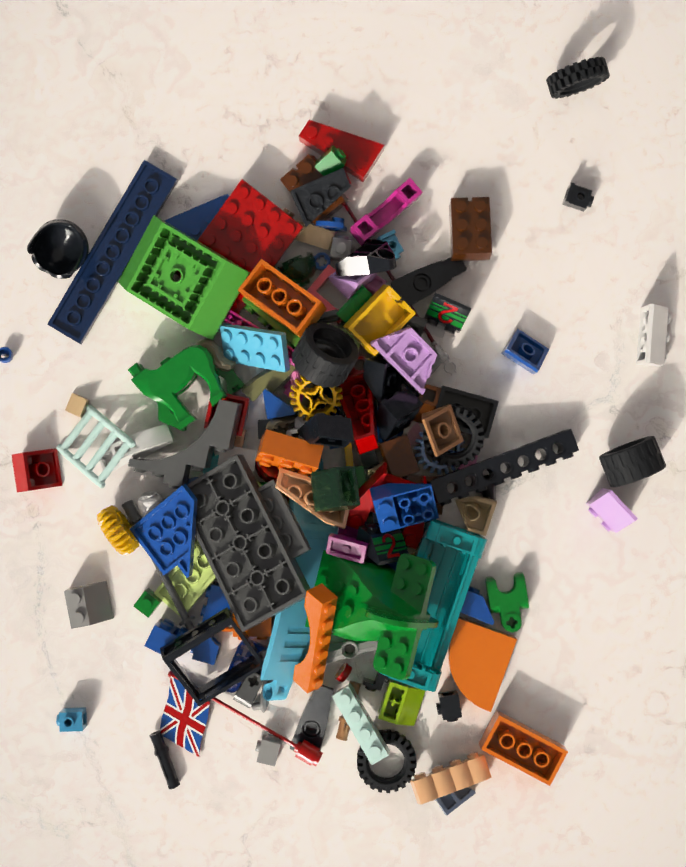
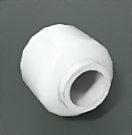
(148, 502)

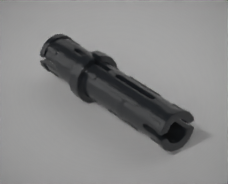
(166, 764)

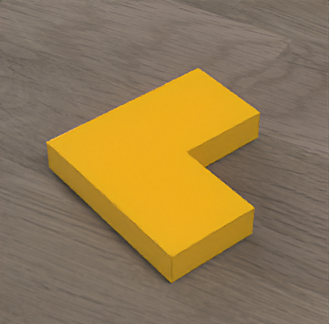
(349, 455)

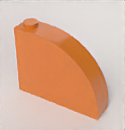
(479, 660)

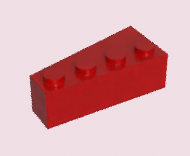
(359, 151)
(360, 406)

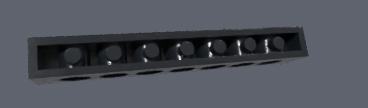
(566, 447)

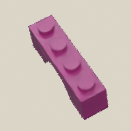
(380, 217)

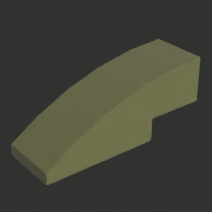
(266, 379)

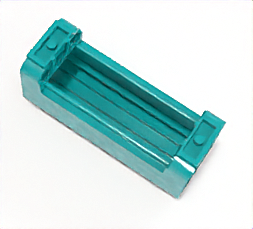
(456, 558)

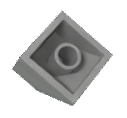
(88, 604)

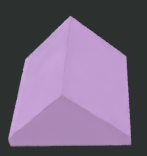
(350, 284)

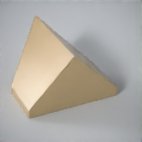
(476, 513)

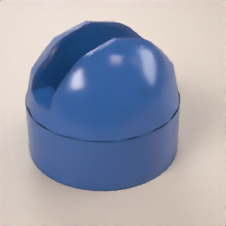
(5, 351)

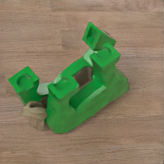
(179, 374)

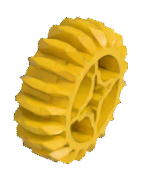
(308, 392)
(116, 530)

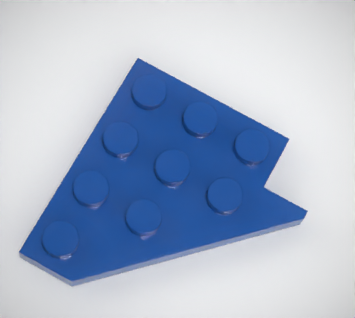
(169, 532)

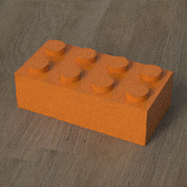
(281, 298)
(523, 747)

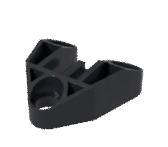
(368, 259)

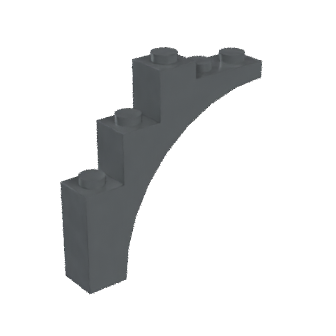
(219, 434)

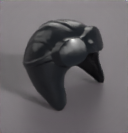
(59, 248)

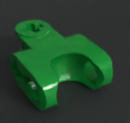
(508, 603)

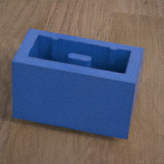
(162, 634)

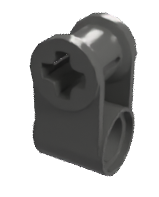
(248, 691)

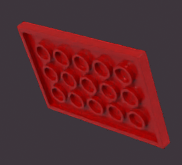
(250, 230)

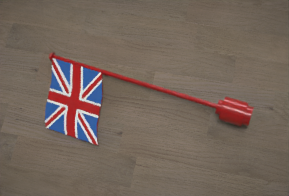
(186, 722)

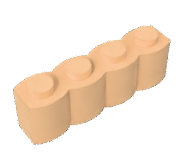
(451, 778)

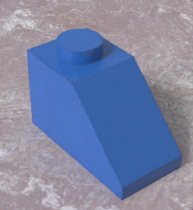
(476, 606)

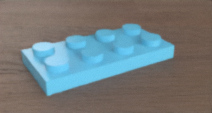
(255, 347)

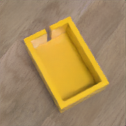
(379, 317)

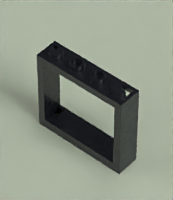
(200, 634)

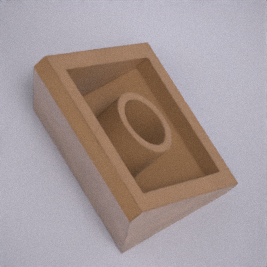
(442, 429)

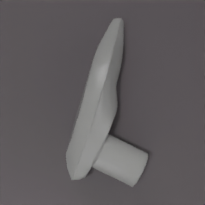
(263, 704)

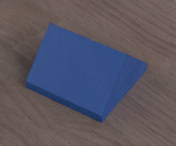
(525, 351)
(276, 407)

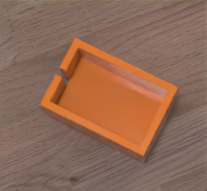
(288, 453)

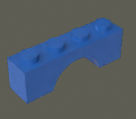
(209, 649)

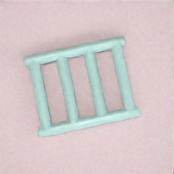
(115, 432)

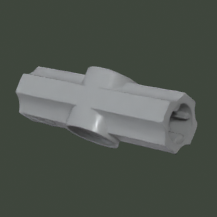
(337, 651)

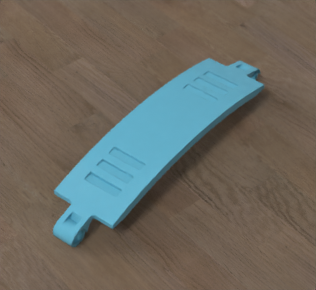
(289, 636)

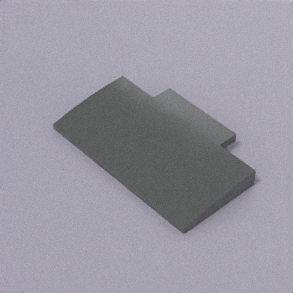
(249, 541)

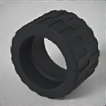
(325, 355)
(632, 461)

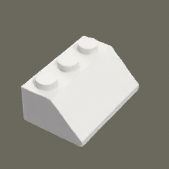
(653, 335)

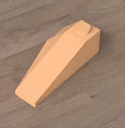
(300, 490)

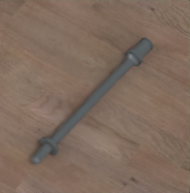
(134, 517)

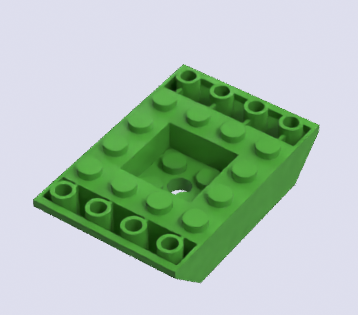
(206, 284)

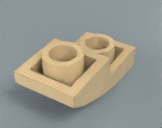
(316, 236)

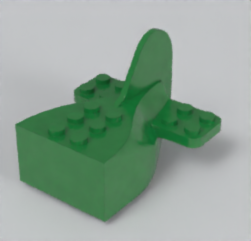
(381, 606)

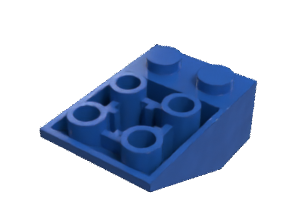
(403, 505)

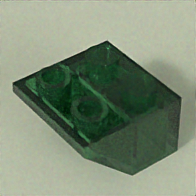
(335, 489)

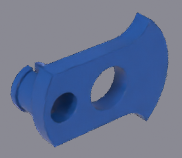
(336, 224)

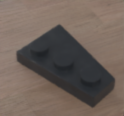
(319, 194)

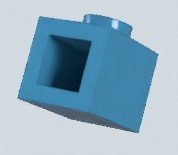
(72, 719)

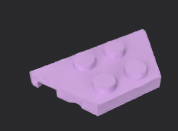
(408, 355)

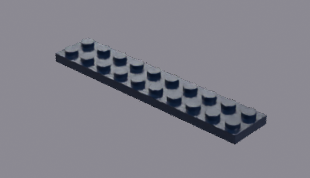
(112, 252)

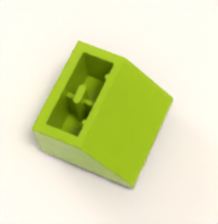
(400, 703)

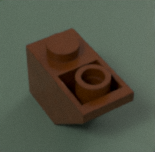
(429, 399)

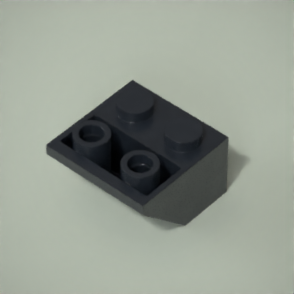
(327, 430)

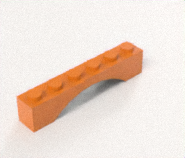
(320, 610)

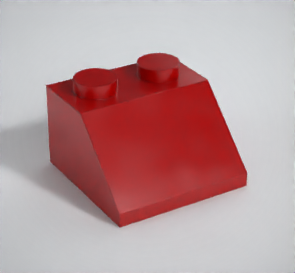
(36, 470)

